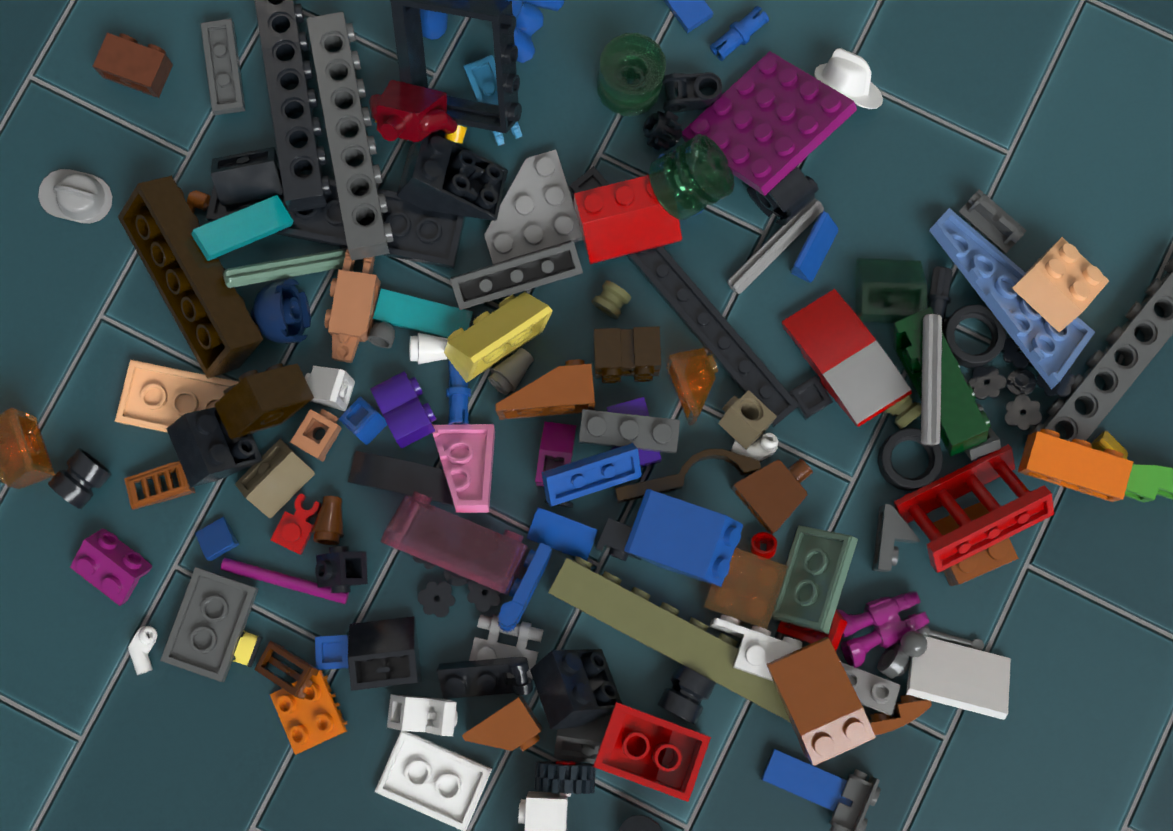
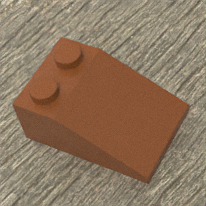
(556, 393)
(820, 701)

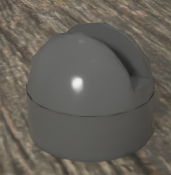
(382, 335)

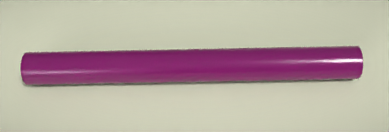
(281, 580)

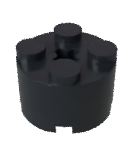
(787, 197)

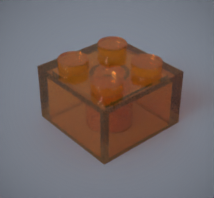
(748, 589)

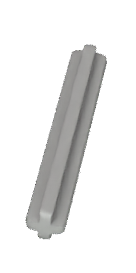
(774, 247)
(931, 379)

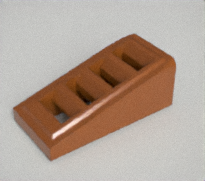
(160, 496)

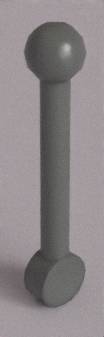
(975, 643)

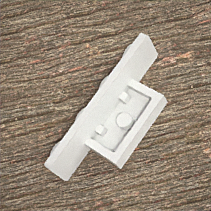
(756, 646)

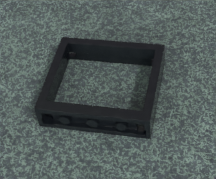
(413, 66)

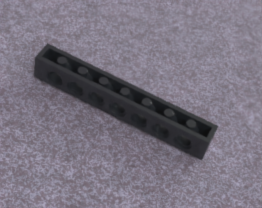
(298, 192)

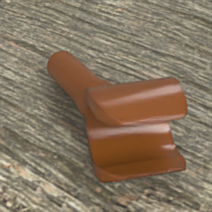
(198, 200)

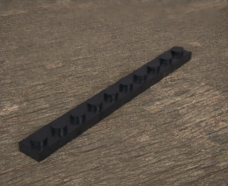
(704, 319)

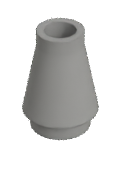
(509, 373)

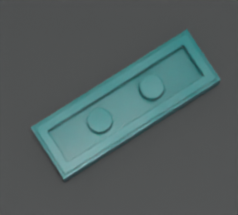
(242, 227)
(420, 314)

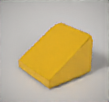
(1107, 441)

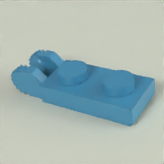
(483, 82)

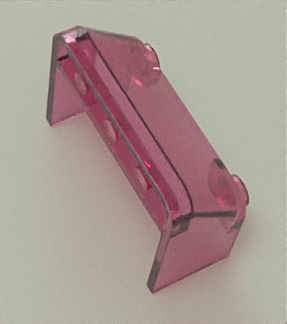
(456, 543)

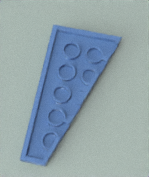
(993, 278)

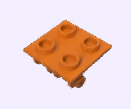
(312, 718)

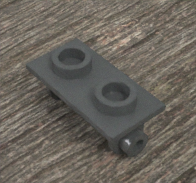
(992, 221)
(862, 795)

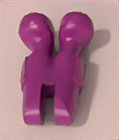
(886, 622)

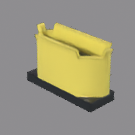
(247, 649)

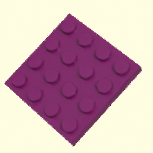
(771, 121)

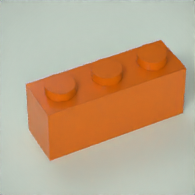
(1076, 465)

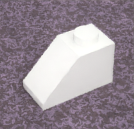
(330, 387)

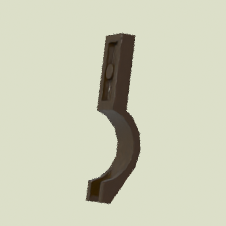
(743, 464)

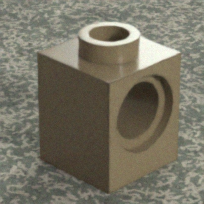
(746, 419)

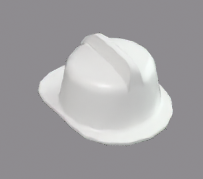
(850, 77)

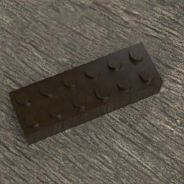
(194, 289)

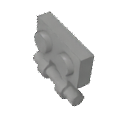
(492, 649)

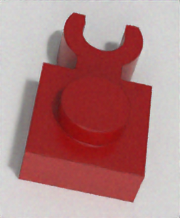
(295, 530)

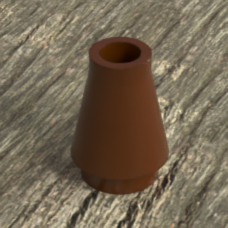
(329, 522)

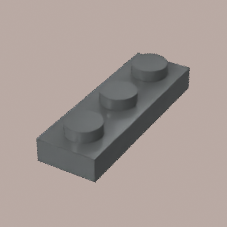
(223, 67)
(623, 429)

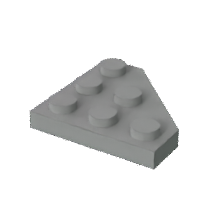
(534, 211)

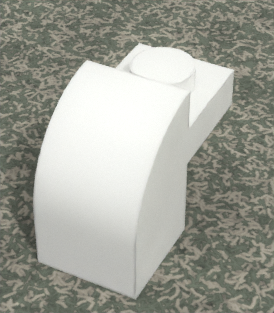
(422, 714)

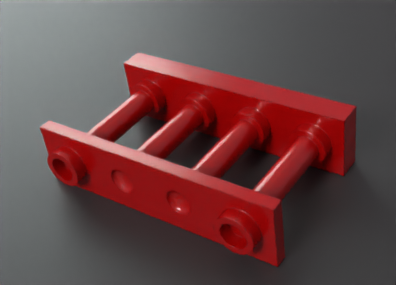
(986, 530)

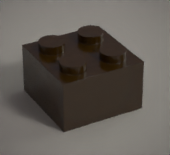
(263, 399)

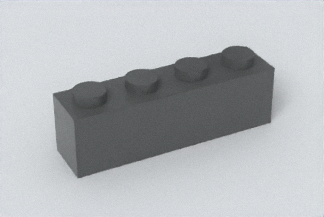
(516, 275)

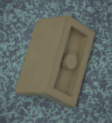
(274, 479)

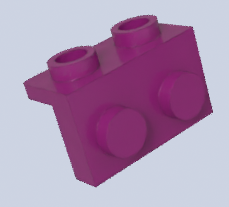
(110, 565)

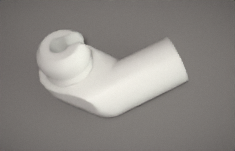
(140, 648)

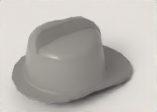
(75, 196)

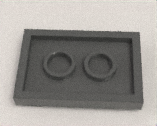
(209, 624)

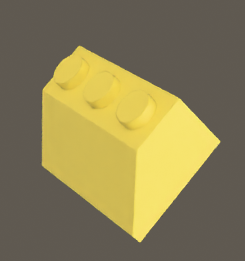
(496, 334)

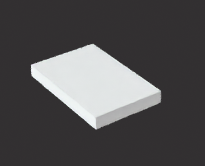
(961, 678)
(433, 780)

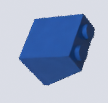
(684, 537)

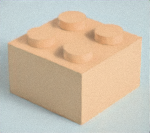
(1060, 284)

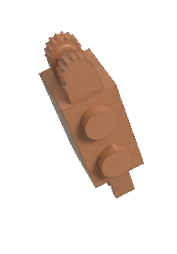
(352, 308)

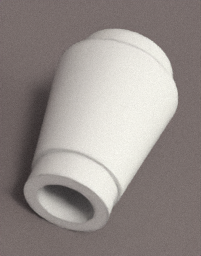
(427, 348)

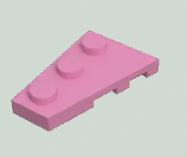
(467, 463)

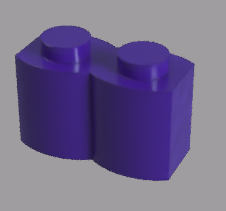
(403, 409)

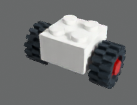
(557, 780)

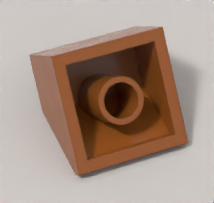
(982, 562)
(507, 728)

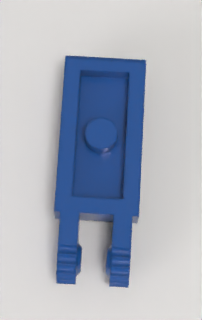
(524, 589)

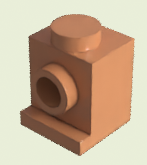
(305, 435)

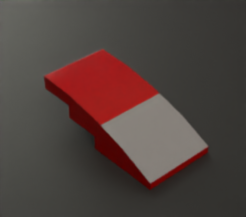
(846, 358)

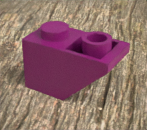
(555, 448)

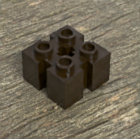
(627, 353)

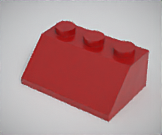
(623, 220)

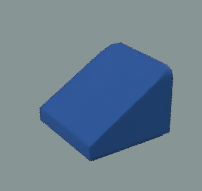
(363, 420)
(216, 539)

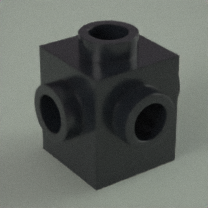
(341, 569)

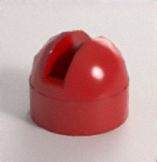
(766, 538)

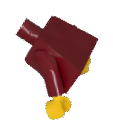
(413, 113)

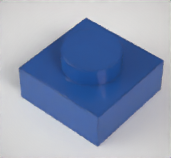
(331, 652)

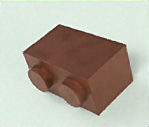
(133, 64)

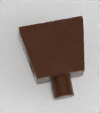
(773, 492)

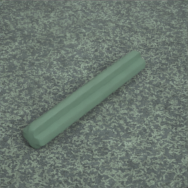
(284, 268)

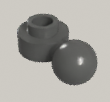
(895, 659)

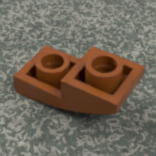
(904, 712)

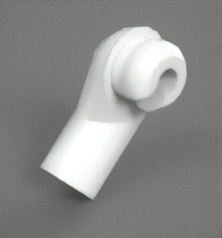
(759, 449)

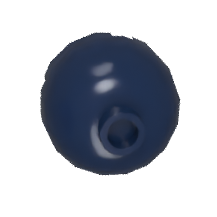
(282, 312)

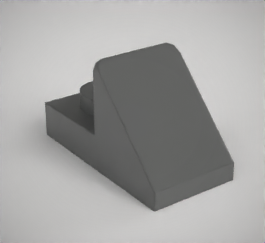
(890, 528)

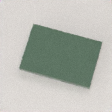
(814, 578)

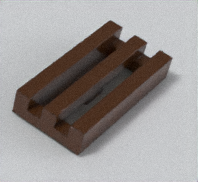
(303, 679)

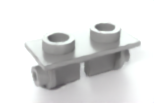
(873, 690)

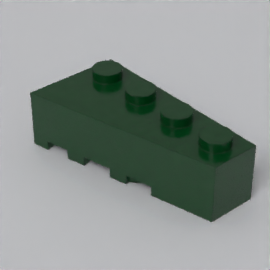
(961, 420)

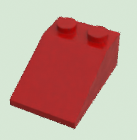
(652, 751)

